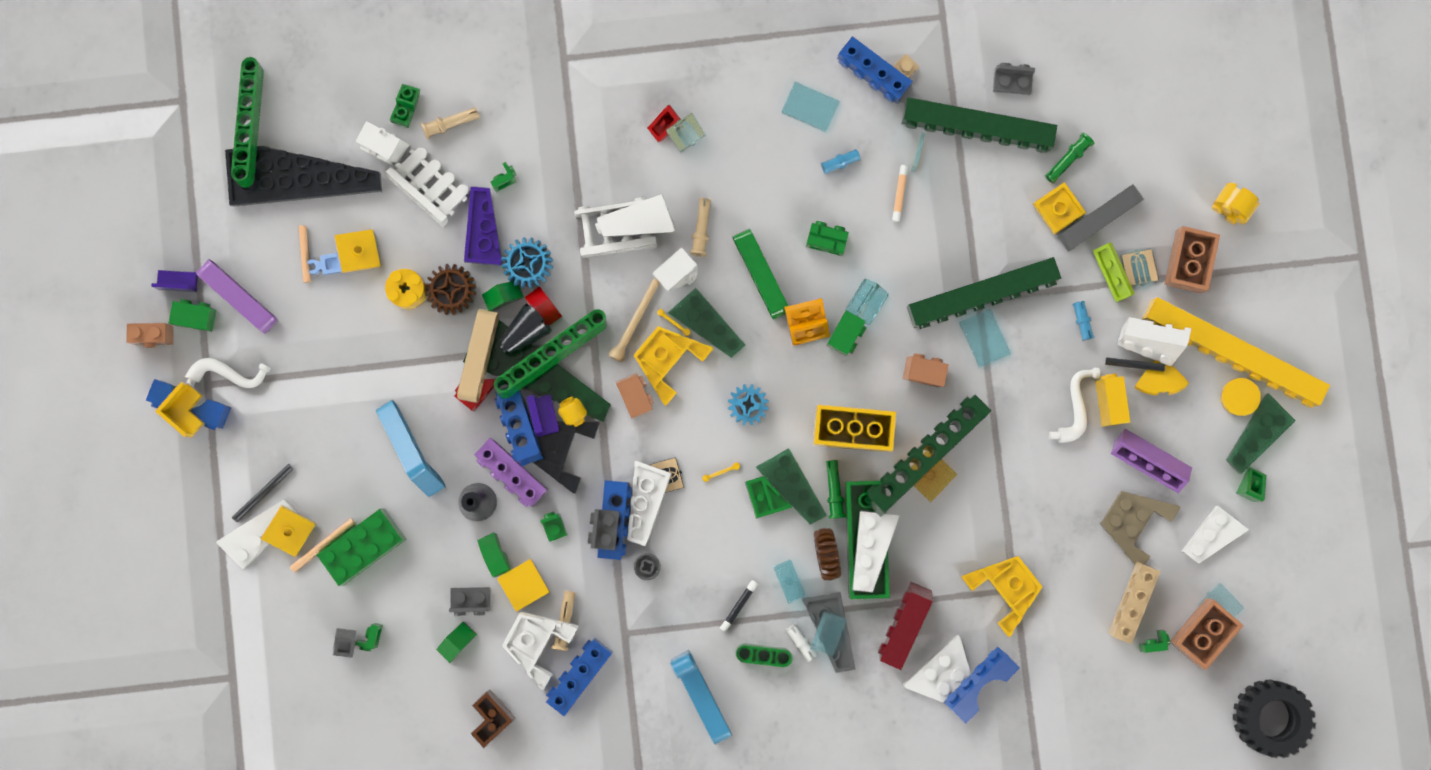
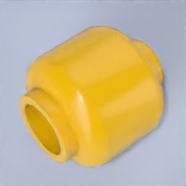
(572, 411)

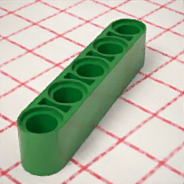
(760, 273)

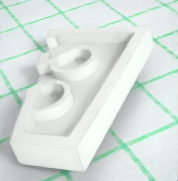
(1213, 535)

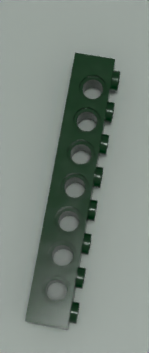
(974, 407)

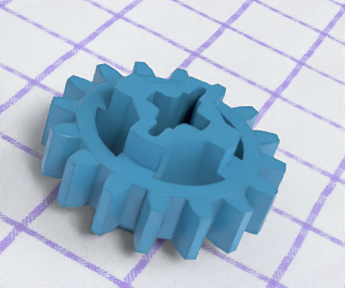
(739, 403)

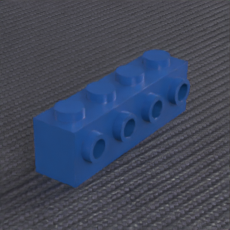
(874, 70)
(579, 676)

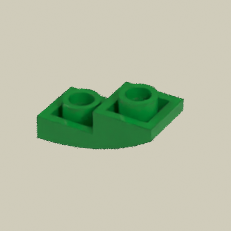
(405, 105)
(493, 555)

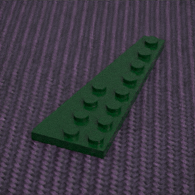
(553, 382)

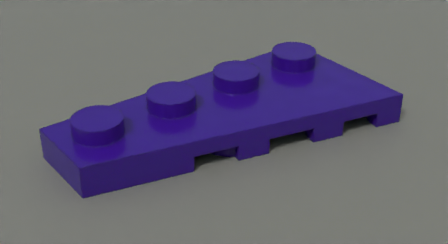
(481, 235)

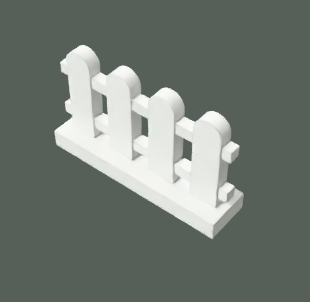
(419, 181)

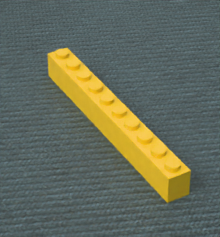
(1240, 354)

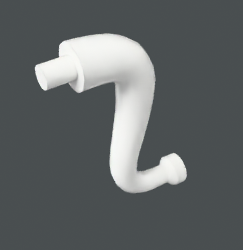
(203, 365)
(1072, 433)

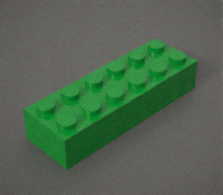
(855, 502)

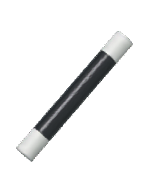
(738, 606)

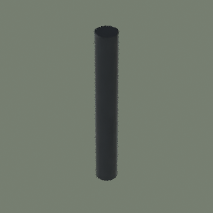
(1135, 364)

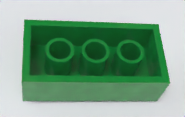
(361, 547)

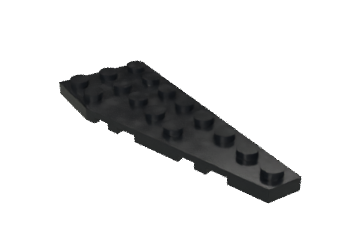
(293, 177)

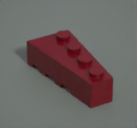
(906, 625)

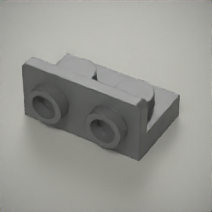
(1013, 79)
(604, 529)
(470, 600)

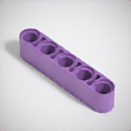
(236, 296)

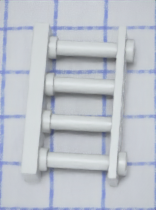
(609, 246)

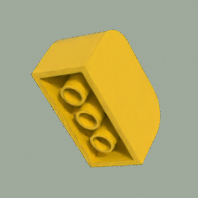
(854, 428)

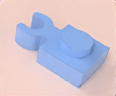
(328, 265)

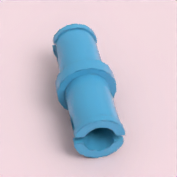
(840, 161)
(1083, 320)

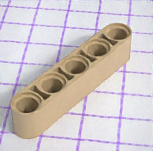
(478, 355)

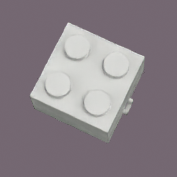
(377, 140)

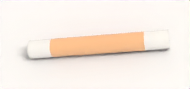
(900, 193)

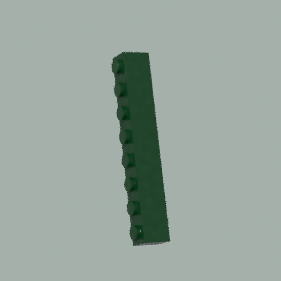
(979, 124)
(984, 292)

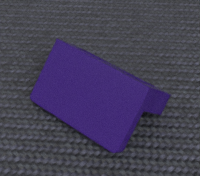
(176, 281)
(542, 415)

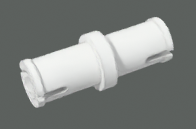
(801, 642)

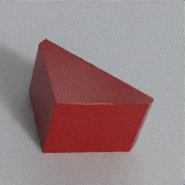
(662, 122)
(543, 306)

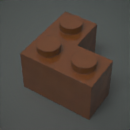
(496, 718)

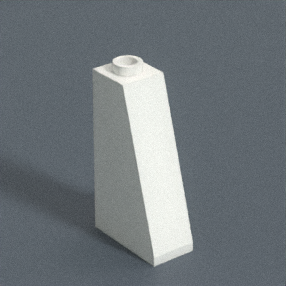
(638, 219)

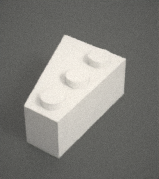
(677, 271)
(1154, 341)

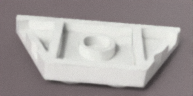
(942, 672)

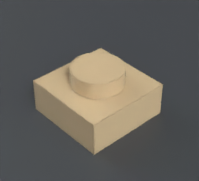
(906, 66)

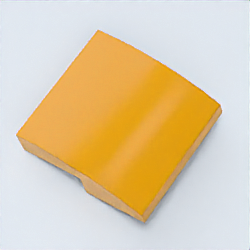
(807, 321)

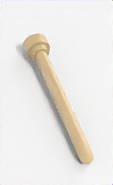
(618, 351)

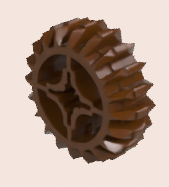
(450, 282)
(827, 554)

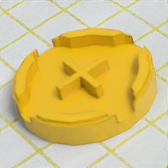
(1240, 396)

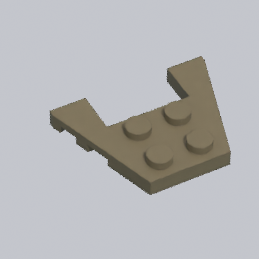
(1128, 518)

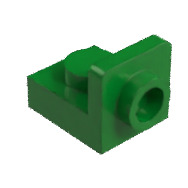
(504, 180)
(553, 526)
(373, 636)
(1152, 645)

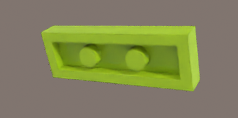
(1113, 272)

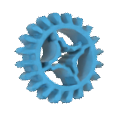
(535, 260)

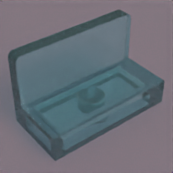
(867, 301)
(789, 581)
(828, 633)

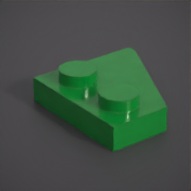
(765, 498)

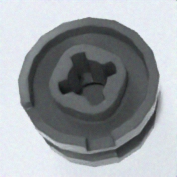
(647, 566)

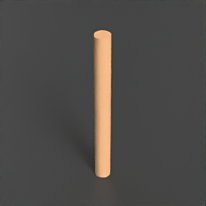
(322, 545)

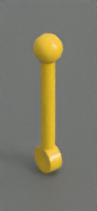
(686, 332)
(735, 466)

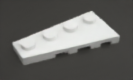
(646, 499)
(245, 542)
(871, 548)

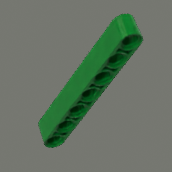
(251, 129)
(547, 362)

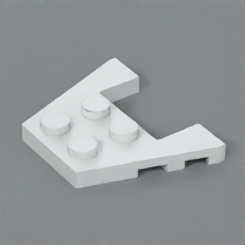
(528, 640)

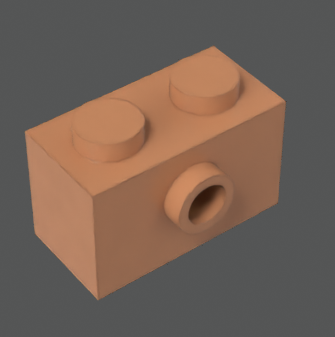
(149, 334)
(925, 371)
(634, 394)

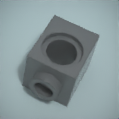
(344, 642)

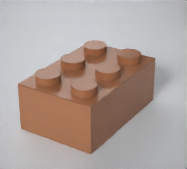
(1192, 259)
(1206, 633)

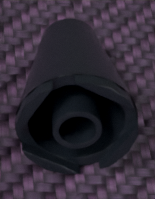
(524, 330)
(484, 502)

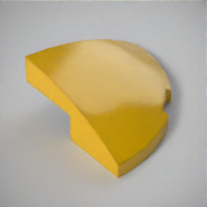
(1156, 381)

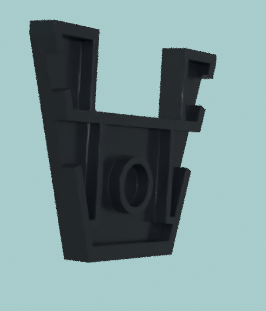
(556, 449)

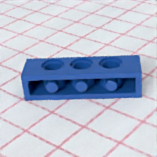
(531, 451)
(611, 489)

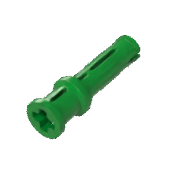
(1075, 151)
(835, 499)

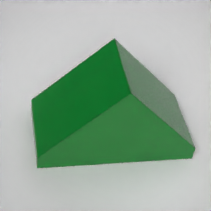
(502, 295)
(1253, 485)
(456, 641)

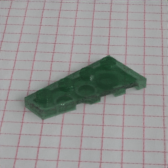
(703, 319)
(1261, 432)
(791, 483)

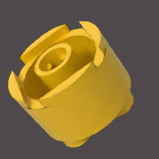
(1235, 204)
(401, 279)

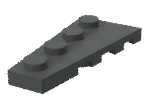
(843, 656)

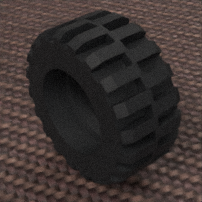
(1299, 718)

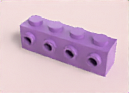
(1151, 460)
(510, 472)

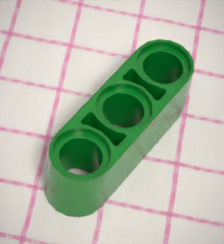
(773, 655)

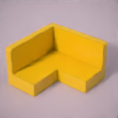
(177, 410)

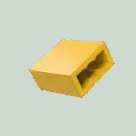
(1112, 400)

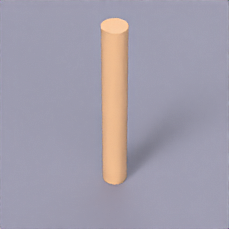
(304, 254)

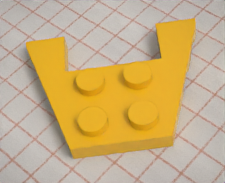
(661, 353)
(1013, 583)

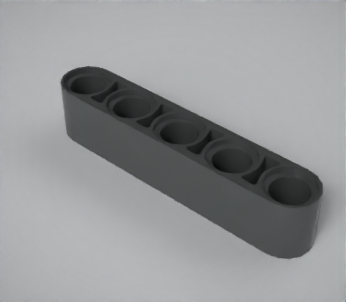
(1100, 217)

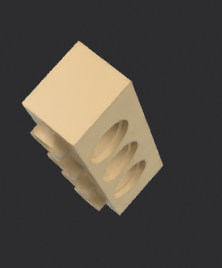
(1134, 602)

